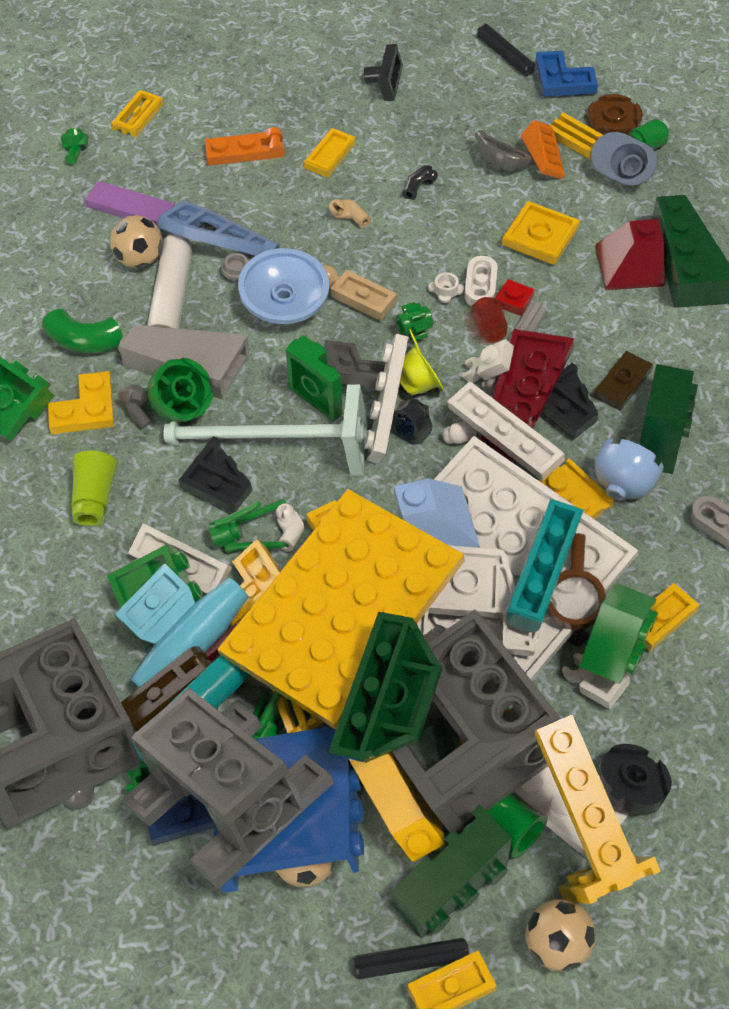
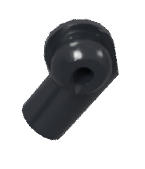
(414, 180)

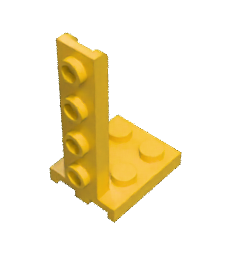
(592, 816)

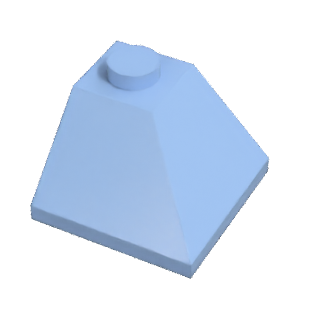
(437, 510)

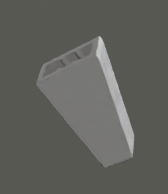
(216, 352)

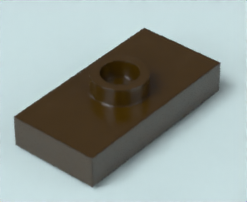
(623, 380)

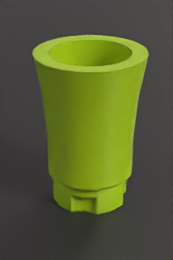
(91, 486)

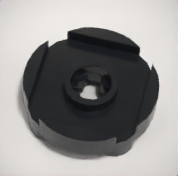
(629, 795)

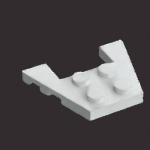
(484, 585)

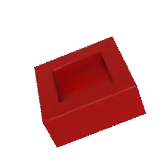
(515, 297)

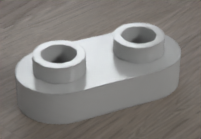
(718, 525)

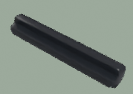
(506, 50)
(409, 958)

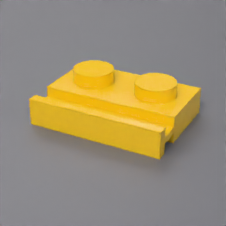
(578, 489)

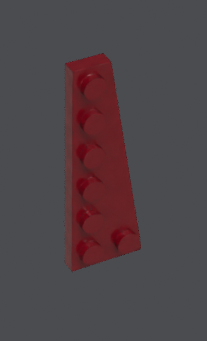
(531, 377)

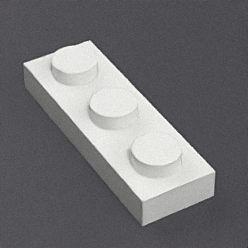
(203, 568)

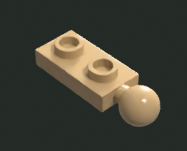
(360, 293)

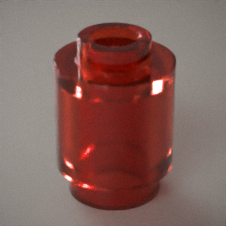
(489, 319)

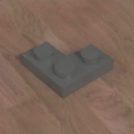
(351, 367)

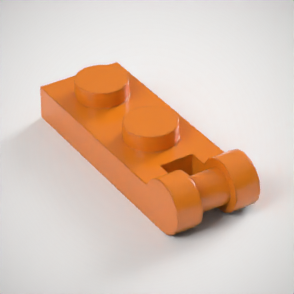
(245, 147)

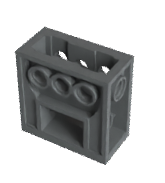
(497, 747)
(62, 750)

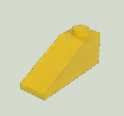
(401, 806)

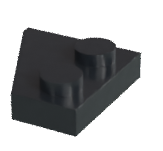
(570, 404)
(216, 478)

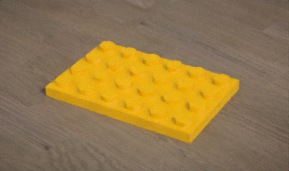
(322, 606)

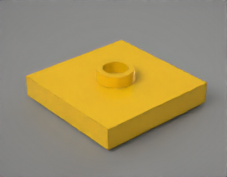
(541, 232)

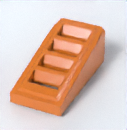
(544, 148)

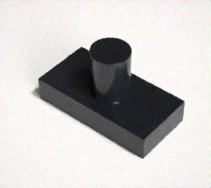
(387, 73)

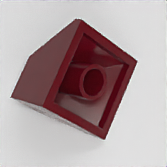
(633, 256)

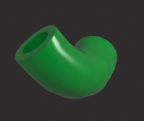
(81, 337)

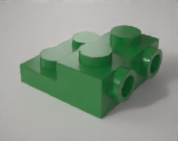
(312, 377)
(20, 397)
(133, 576)

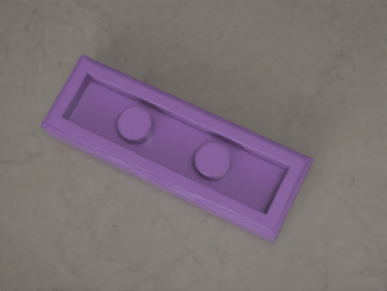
(125, 202)

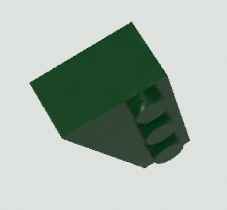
(668, 414)
(453, 875)

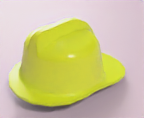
(417, 374)

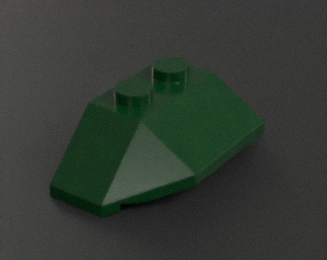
(388, 691)

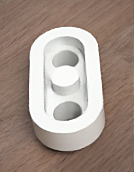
(480, 279)

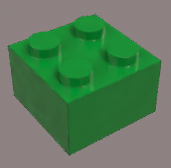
(619, 633)

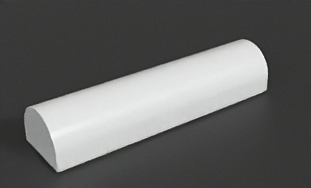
(170, 282)

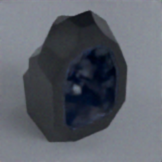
(412, 421)

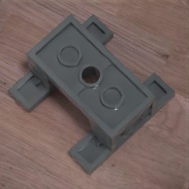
(235, 777)

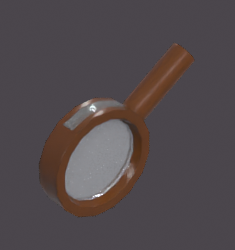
(577, 592)

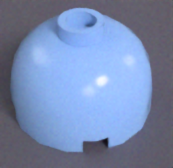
(626, 469)

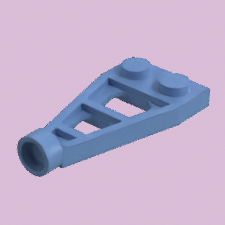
(187, 217)

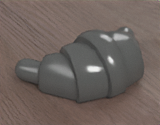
(502, 155)

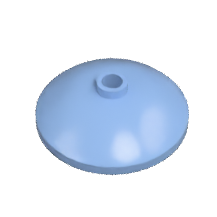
(282, 275)

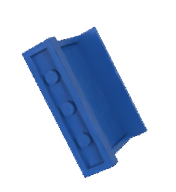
(326, 827)

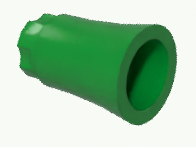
(520, 822)

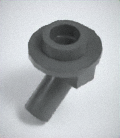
(135, 397)

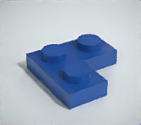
(560, 80)

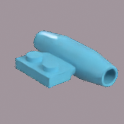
(174, 622)

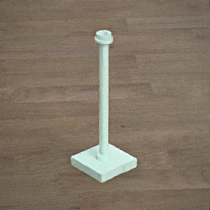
(351, 430)

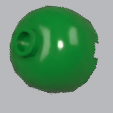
(180, 390)

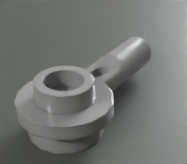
(233, 265)

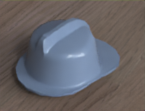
(623, 158)

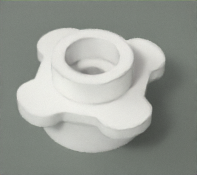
(446, 287)

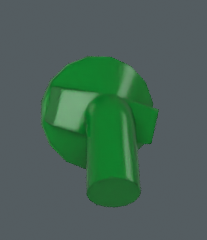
(74, 140)

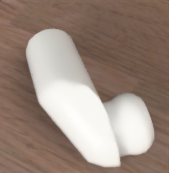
(459, 433)
(290, 524)

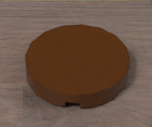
(605, 115)

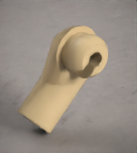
(349, 210)

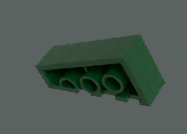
(692, 259)

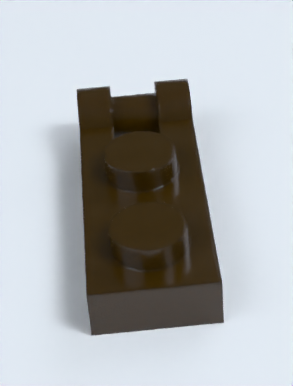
(164, 687)

